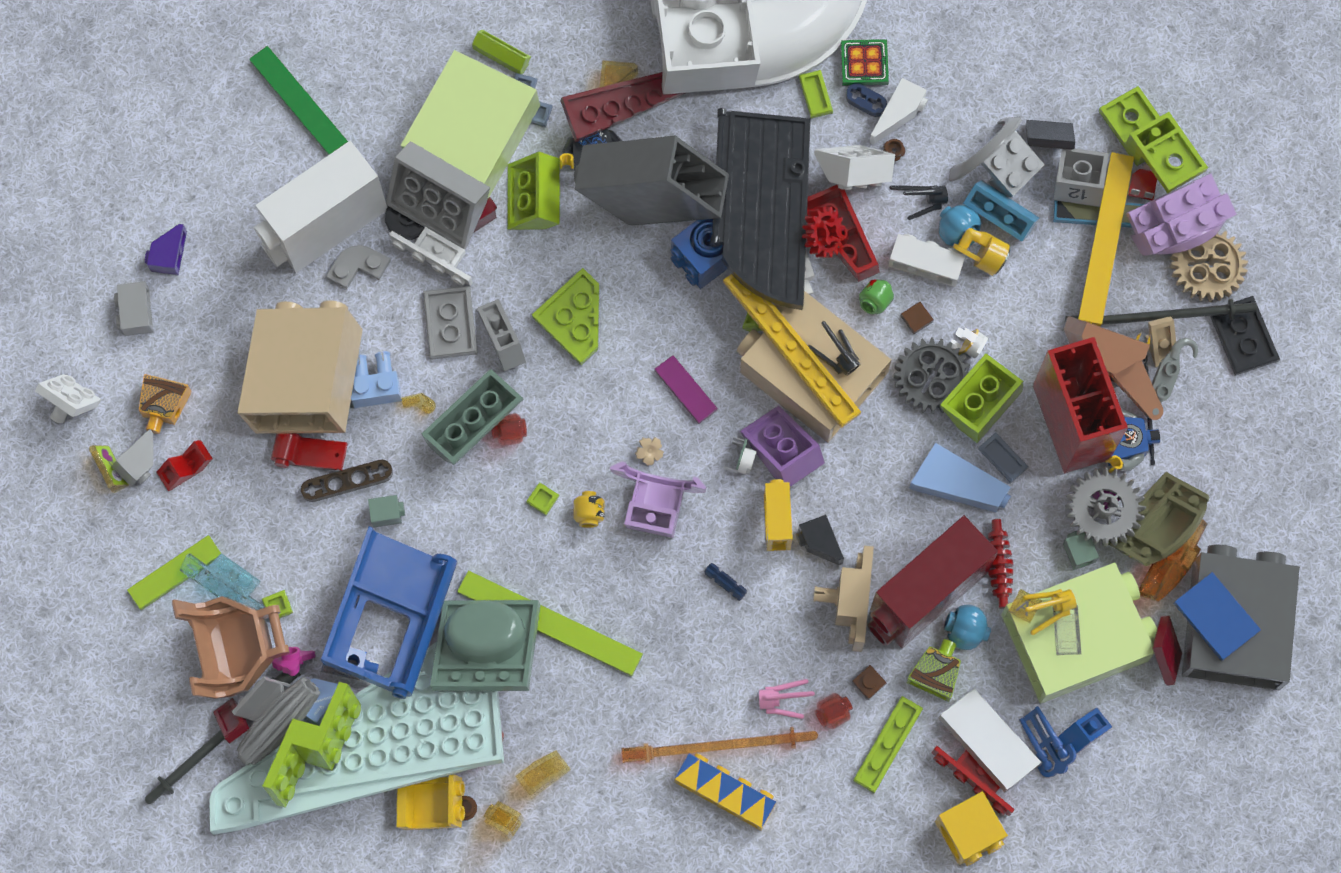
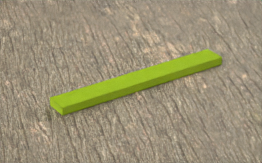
(559, 627)

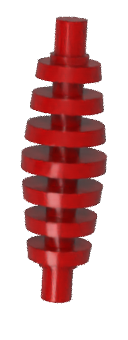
(1001, 564)

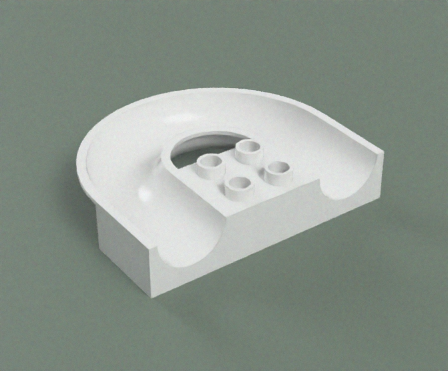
(747, 41)

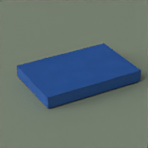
(1217, 616)

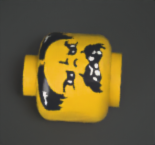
(588, 509)

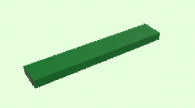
(298, 100)

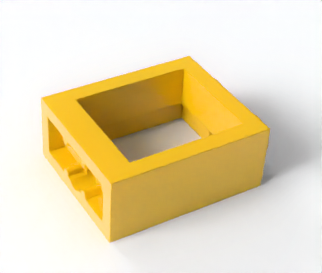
(778, 515)

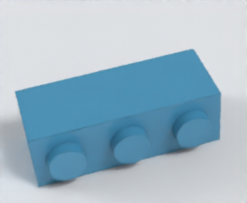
(1001, 210)

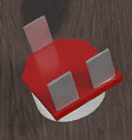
(1143, 184)

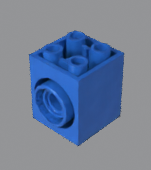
(695, 255)

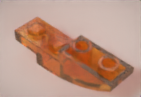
(1167, 573)

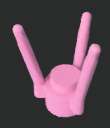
(770, 698)

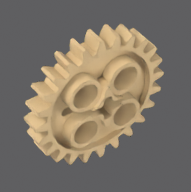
(1211, 284)

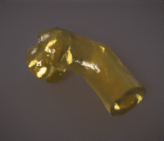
(419, 400)

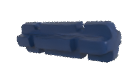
(725, 581)

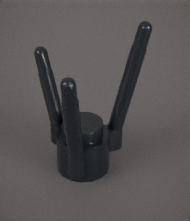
(934, 194)
(847, 360)

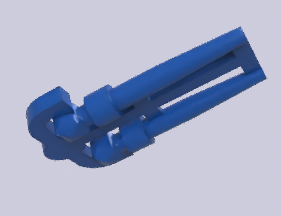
(1060, 766)

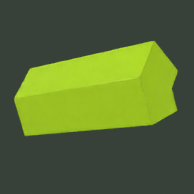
(501, 52)

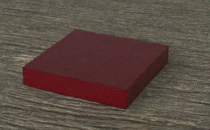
(1167, 650)

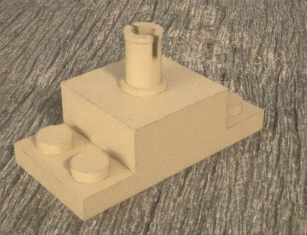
(851, 597)

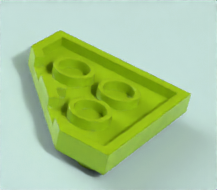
(573, 316)

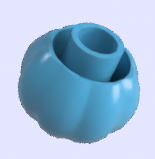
(956, 221)
(967, 627)

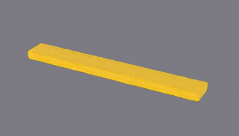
(1106, 238)
(796, 353)

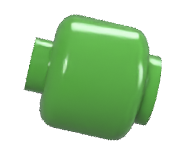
(876, 296)

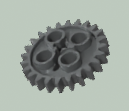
(912, 365)

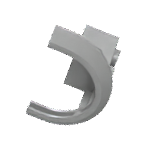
(1004, 158)

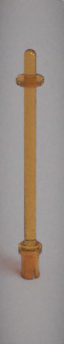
(648, 752)

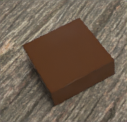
(917, 317)

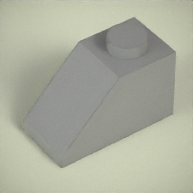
(136, 461)

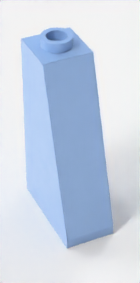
(957, 480)

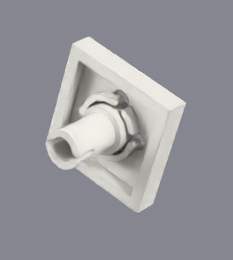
(67, 396)

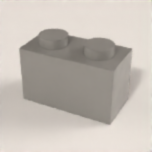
(134, 308)

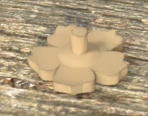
(650, 450)

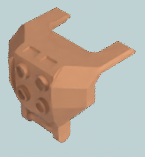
(231, 644)

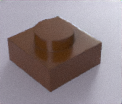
(869, 682)

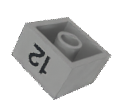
(1081, 176)

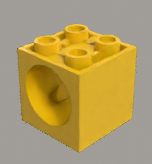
(971, 829)

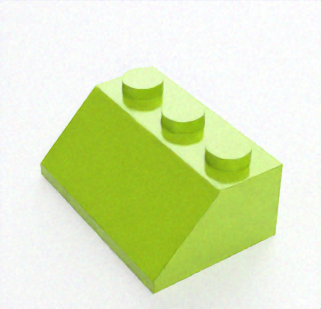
(534, 192)
(982, 397)

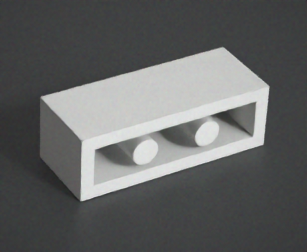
(927, 259)

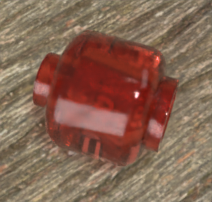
(510, 430)
(833, 711)

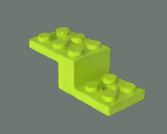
(1153, 139)
(312, 745)

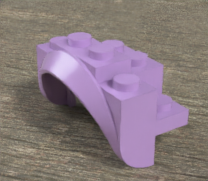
(1187, 218)

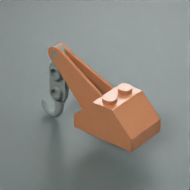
(1125, 367)

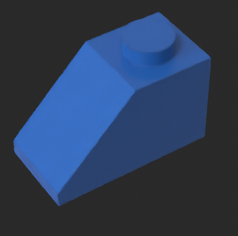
(1085, 730)

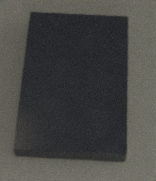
(1245, 339)

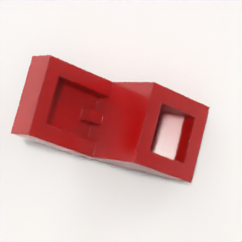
(183, 467)

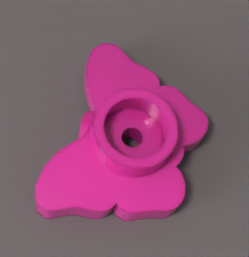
(291, 662)

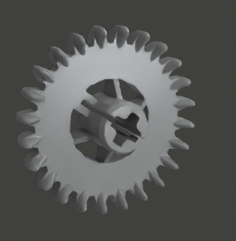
(1128, 513)

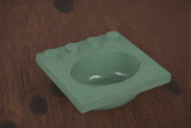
(485, 645)

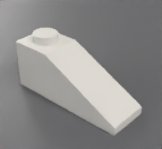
(901, 108)

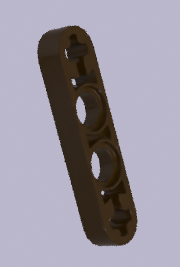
(346, 478)

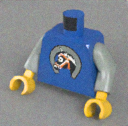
(1133, 445)

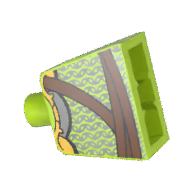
(937, 671)

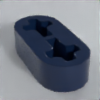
(868, 95)

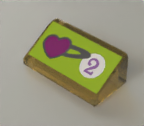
(104, 459)

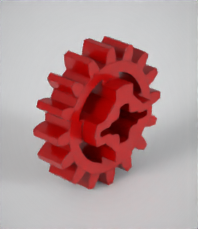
(823, 232)

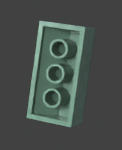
(471, 417)

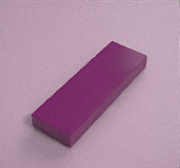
(686, 389)

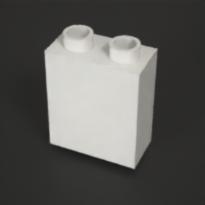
(320, 208)

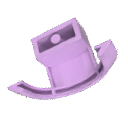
(655, 500)

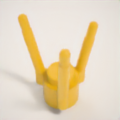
(1061, 601)

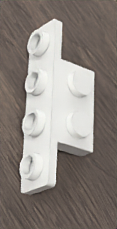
(436, 251)

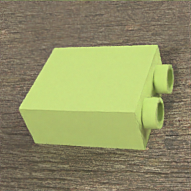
(474, 118)
(1110, 634)

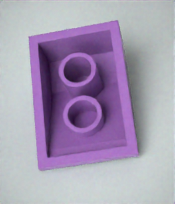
(783, 446)

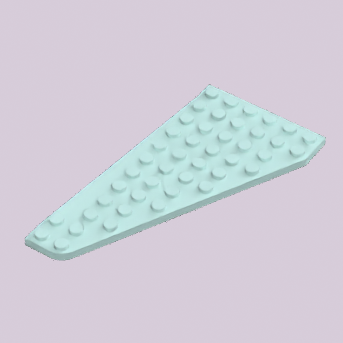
(388, 749)

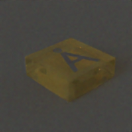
(1019, 605)

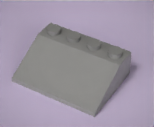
(436, 194)

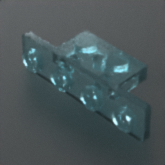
(223, 579)

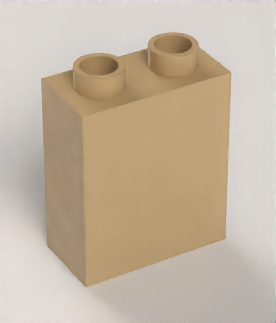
(300, 369)
(776, 377)

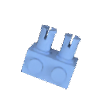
(378, 387)

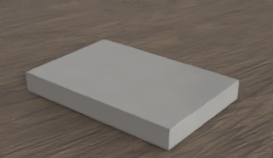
(450, 322)

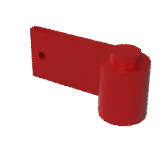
(308, 452)

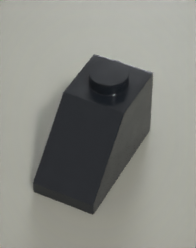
(820, 539)

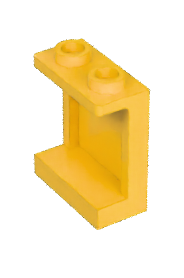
(431, 804)

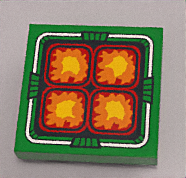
(864, 62)

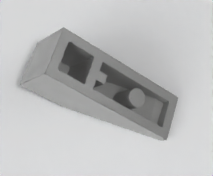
(502, 335)

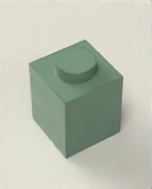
(386, 511)
(1080, 552)

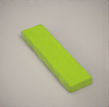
(169, 575)
(888, 744)

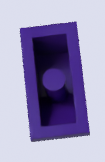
(167, 251)

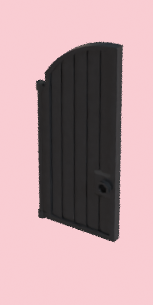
(764, 203)

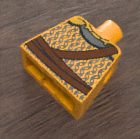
(162, 401)

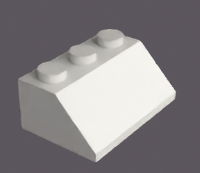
(856, 166)

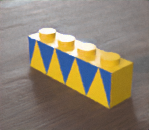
(725, 791)

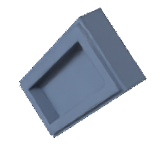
(1003, 457)

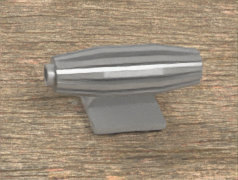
(272, 708)

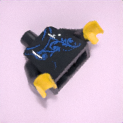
(572, 150)

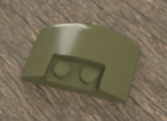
(1170, 519)

